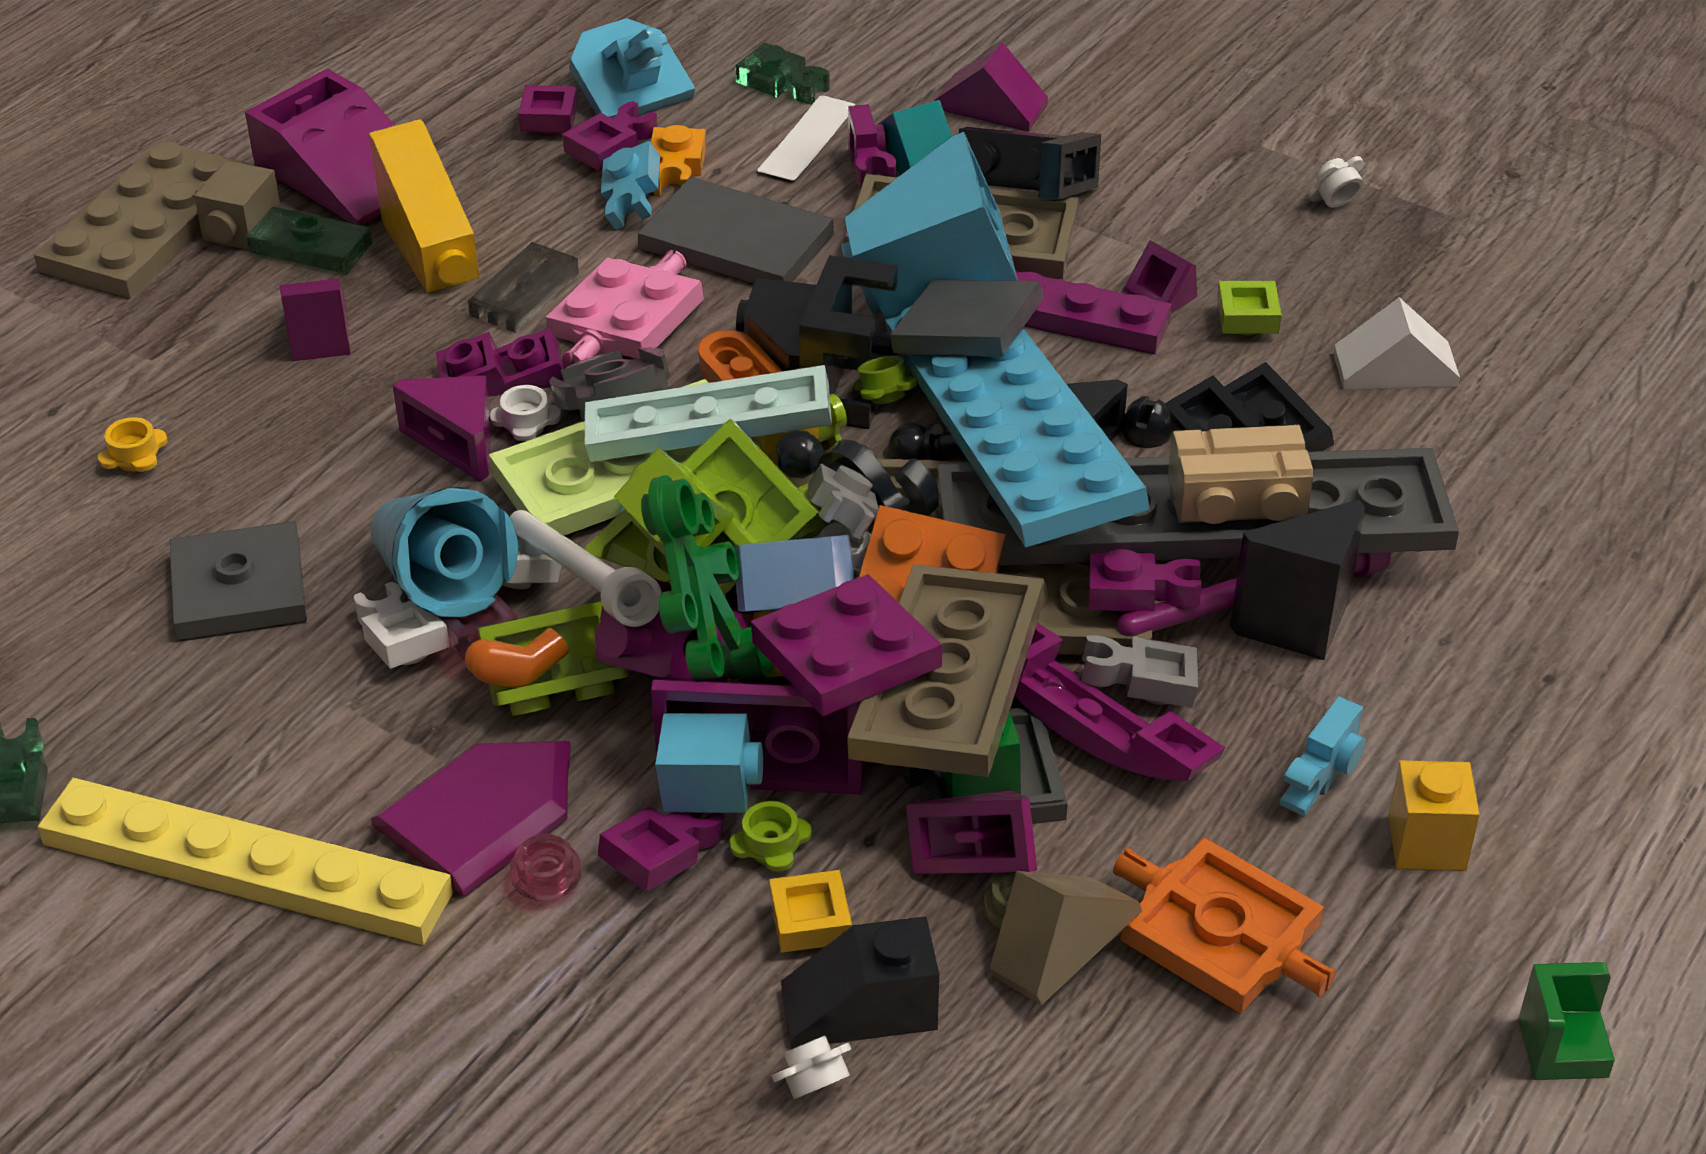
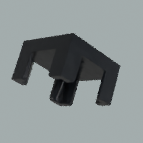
(836, 336)

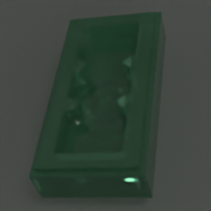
(309, 239)

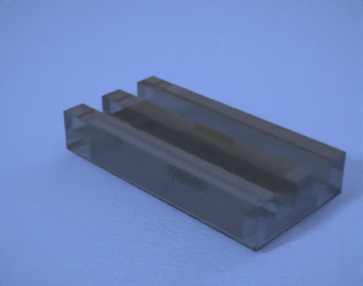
(531, 290)

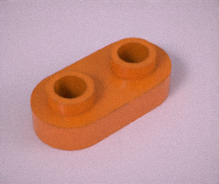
(732, 356)

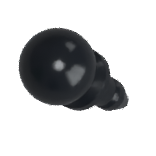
(922, 443)

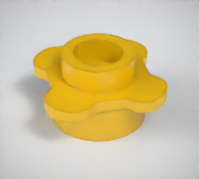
(132, 445)

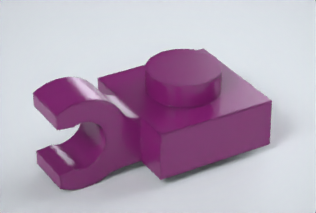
(867, 145)

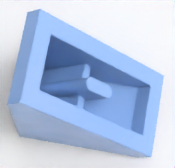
(790, 570)

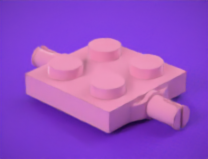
(625, 307)

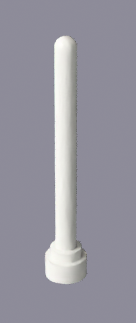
(625, 592)

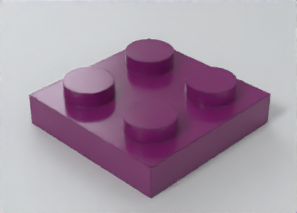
(846, 644)

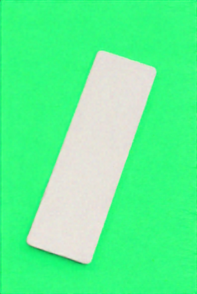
(806, 138)

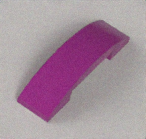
(1105, 728)

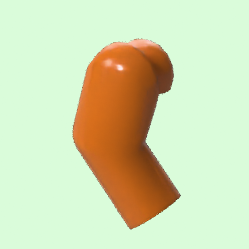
(515, 665)

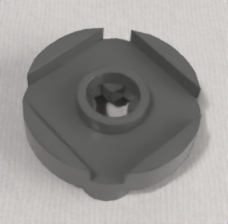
(609, 377)

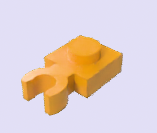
(680, 154)

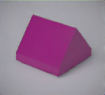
(1163, 277)

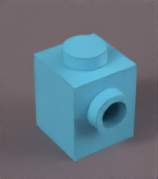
(707, 762)

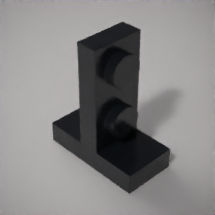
(1036, 161)

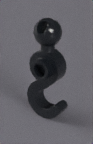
(802, 454)

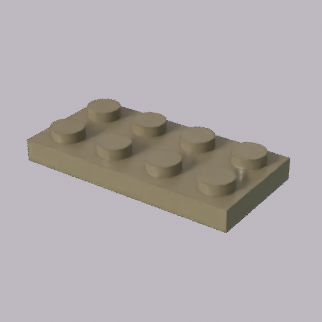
(133, 223)
(1035, 227)
(957, 711)

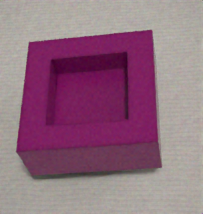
(548, 109)

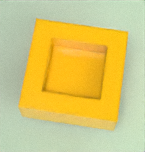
(809, 910)

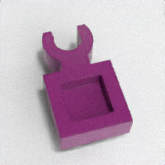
(604, 135)
(1134, 582)
(656, 846)

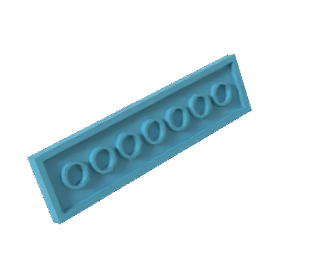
(1029, 440)

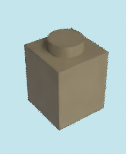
(235, 202)

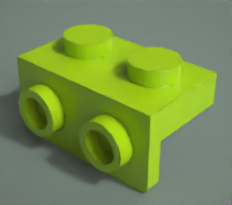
(575, 671)

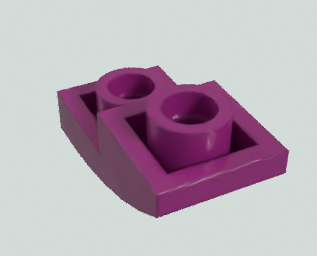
(523, 362)

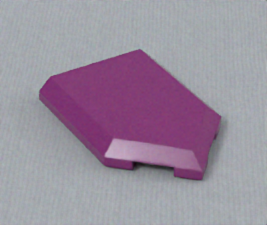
(481, 808)

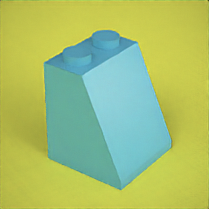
(933, 225)

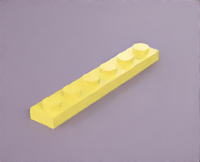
(247, 860)

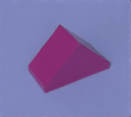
(995, 91)
(316, 319)
(448, 419)
(972, 834)

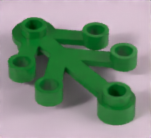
(694, 574)

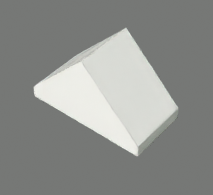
(1395, 352)

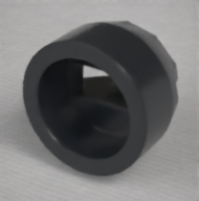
(1159, 423)

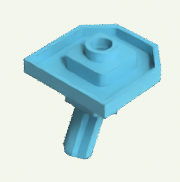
(627, 65)

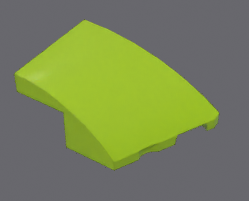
(743, 480)

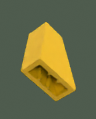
(422, 207)

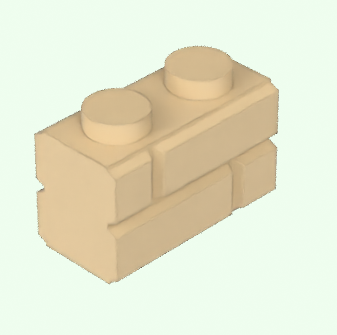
(1240, 474)

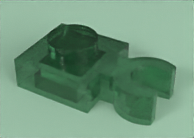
(777, 70)
(22, 775)

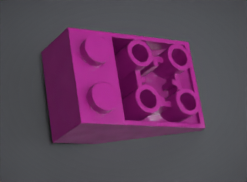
(321, 143)

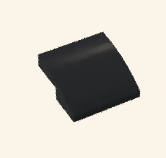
(1249, 401)

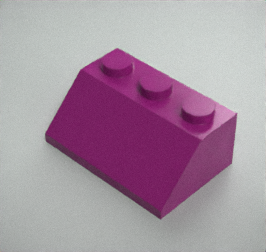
(797, 743)

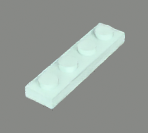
(694, 413)

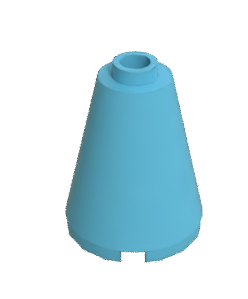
(447, 548)

